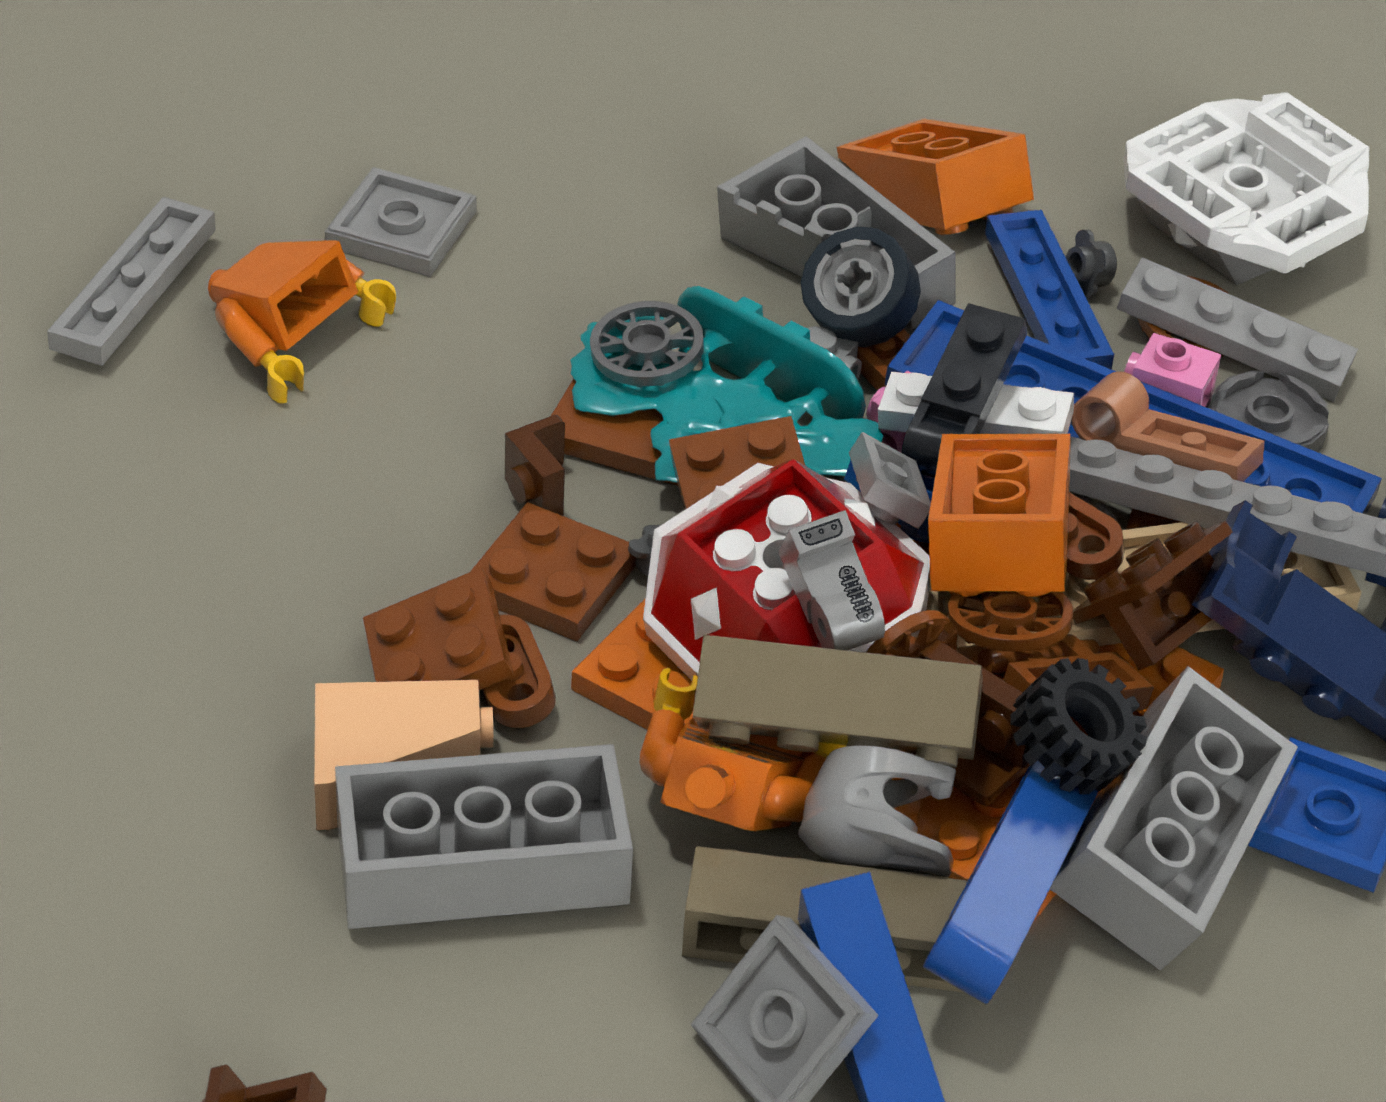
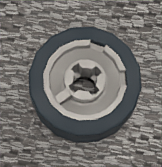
(883, 300)

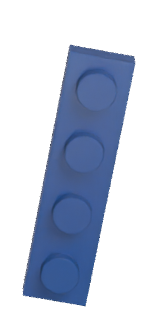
(1046, 285)

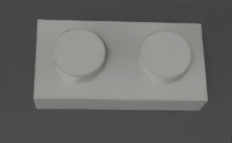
(889, 482)

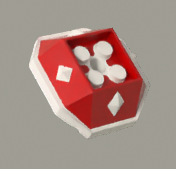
(722, 570)

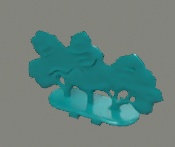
(771, 365)

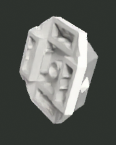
(1251, 183)

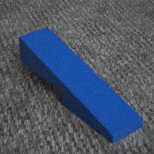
(852, 933)

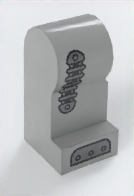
(832, 583)

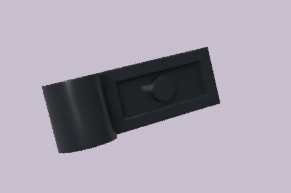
(964, 382)

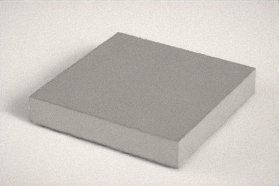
(401, 221)
(783, 1017)

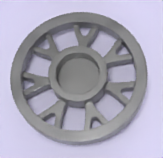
(647, 343)

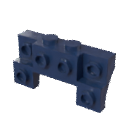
(1294, 626)

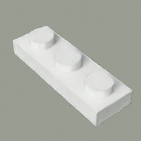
(1014, 411)

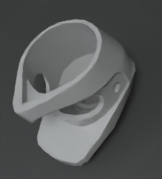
(853, 814)

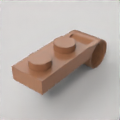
(1121, 415)

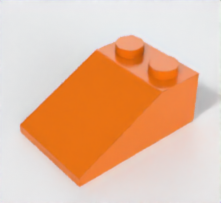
(944, 171)
(1000, 514)

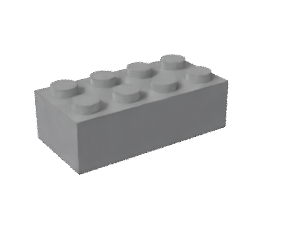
(1175, 820)
(482, 836)

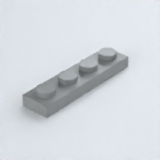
(131, 281)
(1236, 328)

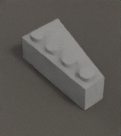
(808, 195)

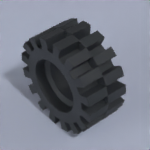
(1059, 745)

